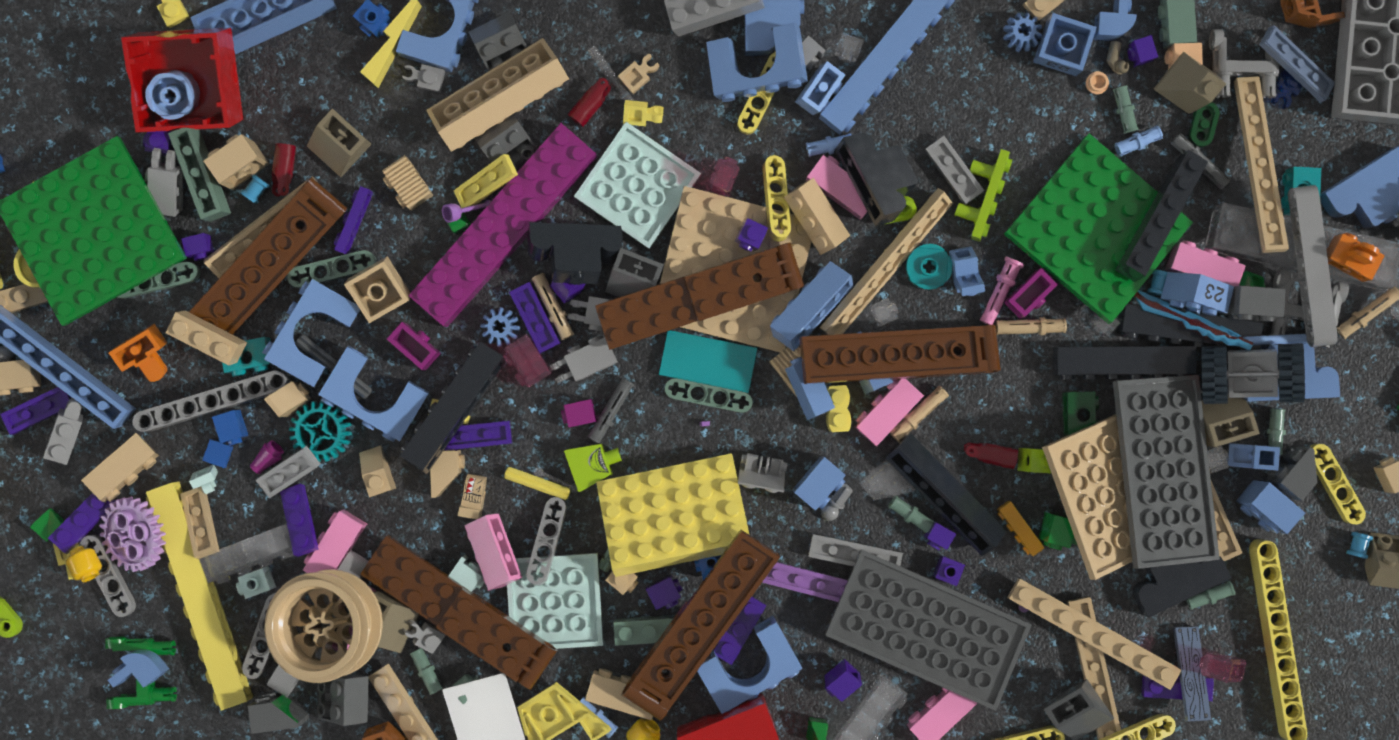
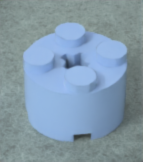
(168, 106)

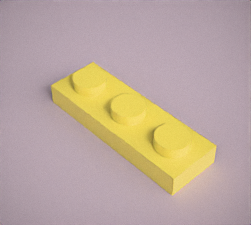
(486, 181)

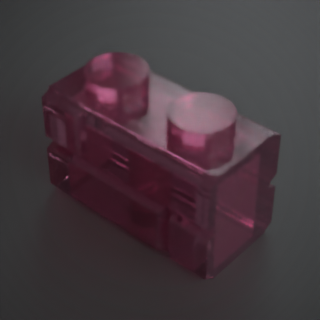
(724, 176)
(527, 361)
(1222, 667)

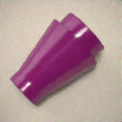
(267, 456)

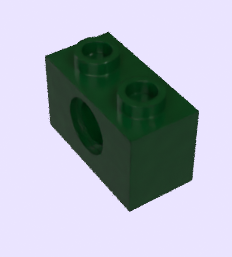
(1071, 404)

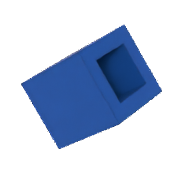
(230, 427)

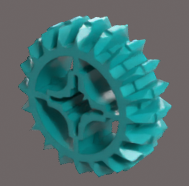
(302, 424)

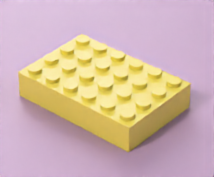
(671, 514)

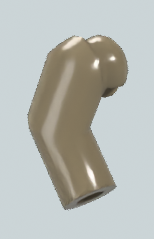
(1113, 59)

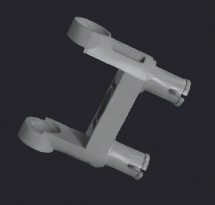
(1224, 68)
(1282, 281)

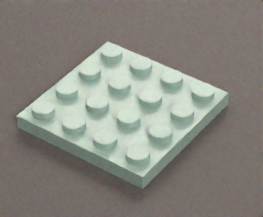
(637, 185)
(563, 608)

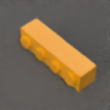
(1020, 528)

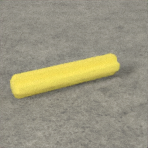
(537, 483)

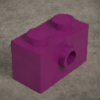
(1030, 293)
(414, 345)

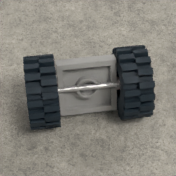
(1253, 373)

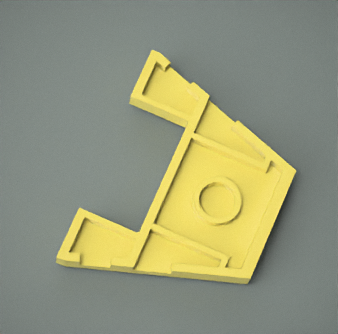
(556, 711)

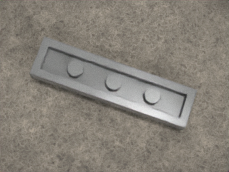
(846, 551)

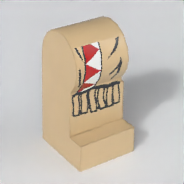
(473, 497)

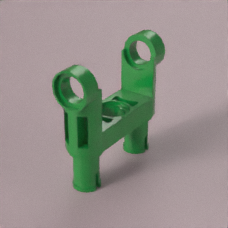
(148, 694)

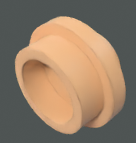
(1097, 83)

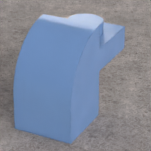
(1114, 25)
(965, 272)
(1253, 456)
(143, 664)

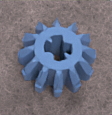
(1024, 24)
(504, 319)

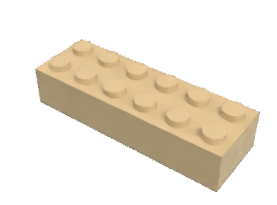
(497, 94)

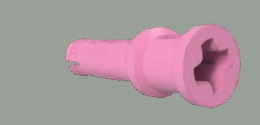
(1005, 280)

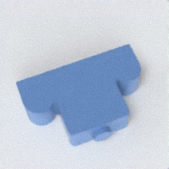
(759, 24)
(1368, 192)
(1319, 381)

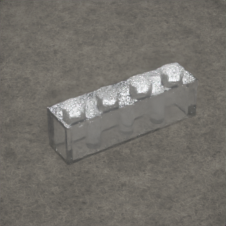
(246, 554)
(874, 711)

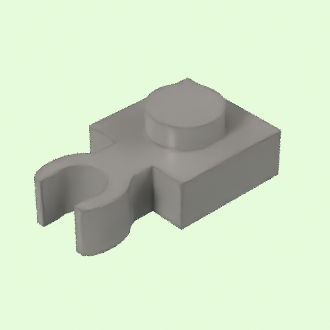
(428, 77)
(425, 637)

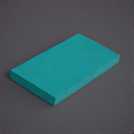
(708, 361)

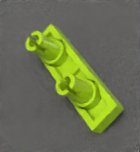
(994, 174)

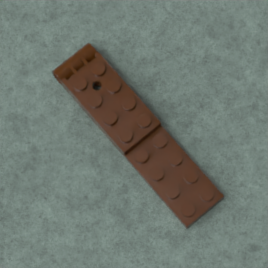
(269, 257)
(699, 295)
(899, 354)
(459, 612)
(700, 625)

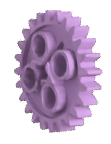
(132, 534)

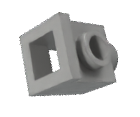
(811, 51)

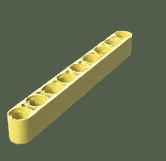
(1270, 632)

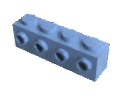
(811, 305)

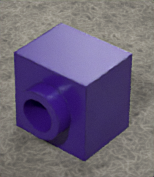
(1142, 51)
(198, 246)
(939, 536)
(942, 566)

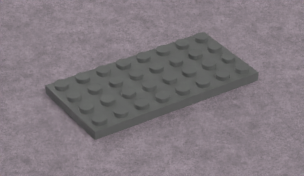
(1165, 471)
(928, 630)

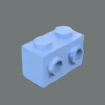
(820, 88)

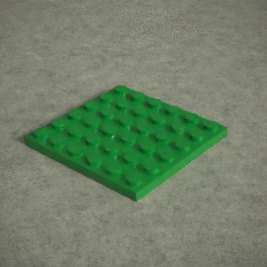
(1085, 224)
(90, 231)

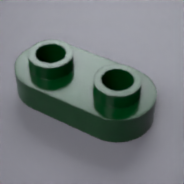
(1203, 125)

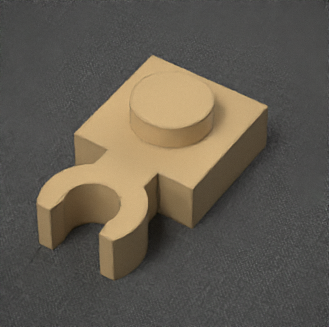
(636, 76)

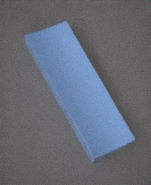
(260, 19)

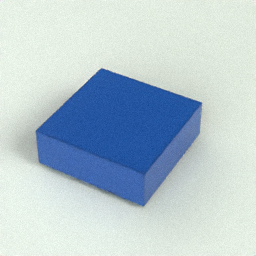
(217, 453)

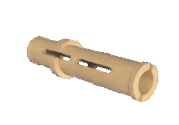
(541, 282)
(1039, 326)
(1346, 329)
(918, 414)

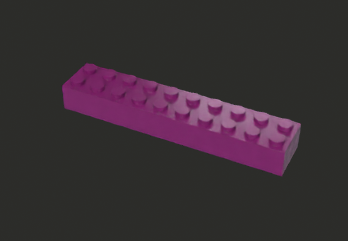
(503, 225)

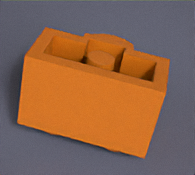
(1354, 257)
(142, 353)

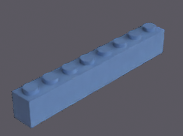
(882, 63)
(63, 371)

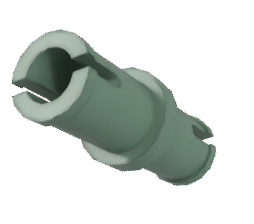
(1125, 109)
(1276, 428)
(911, 514)
(1211, 595)
(426, 671)

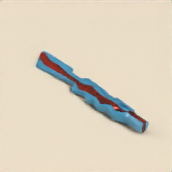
(1192, 321)

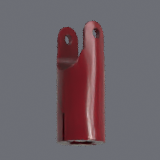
(590, 102)
(282, 168)
(993, 454)

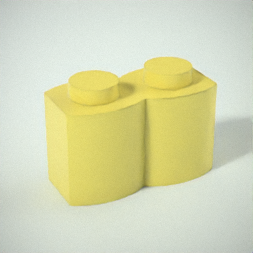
(839, 418)

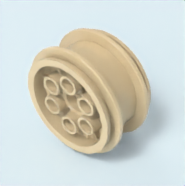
(297, 652)

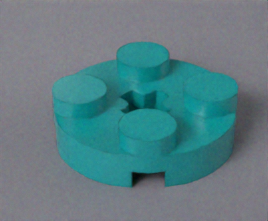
(938, 258)

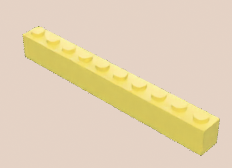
(200, 601)

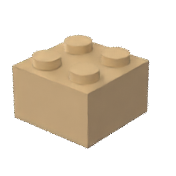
(235, 161)
(378, 289)

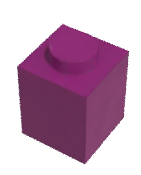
(579, 413)

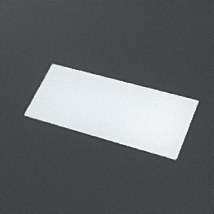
(487, 712)

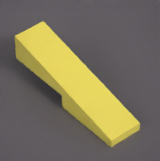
(379, 64)

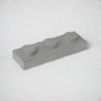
(954, 170)
(288, 471)

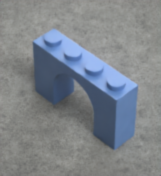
(441, 50)
(787, 69)
(314, 299)
(340, 392)
(815, 397)
(732, 691)

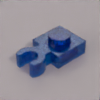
(1288, 86)

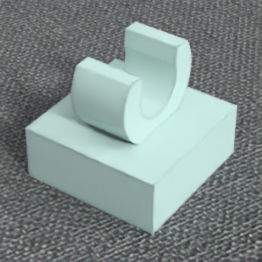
(205, 479)

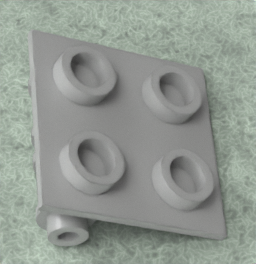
(753, 476)

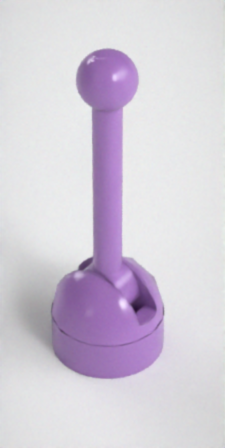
(452, 212)

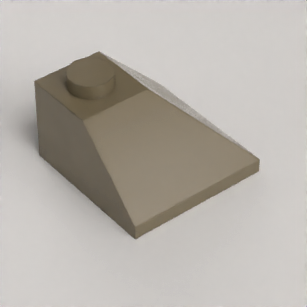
(1189, 84)

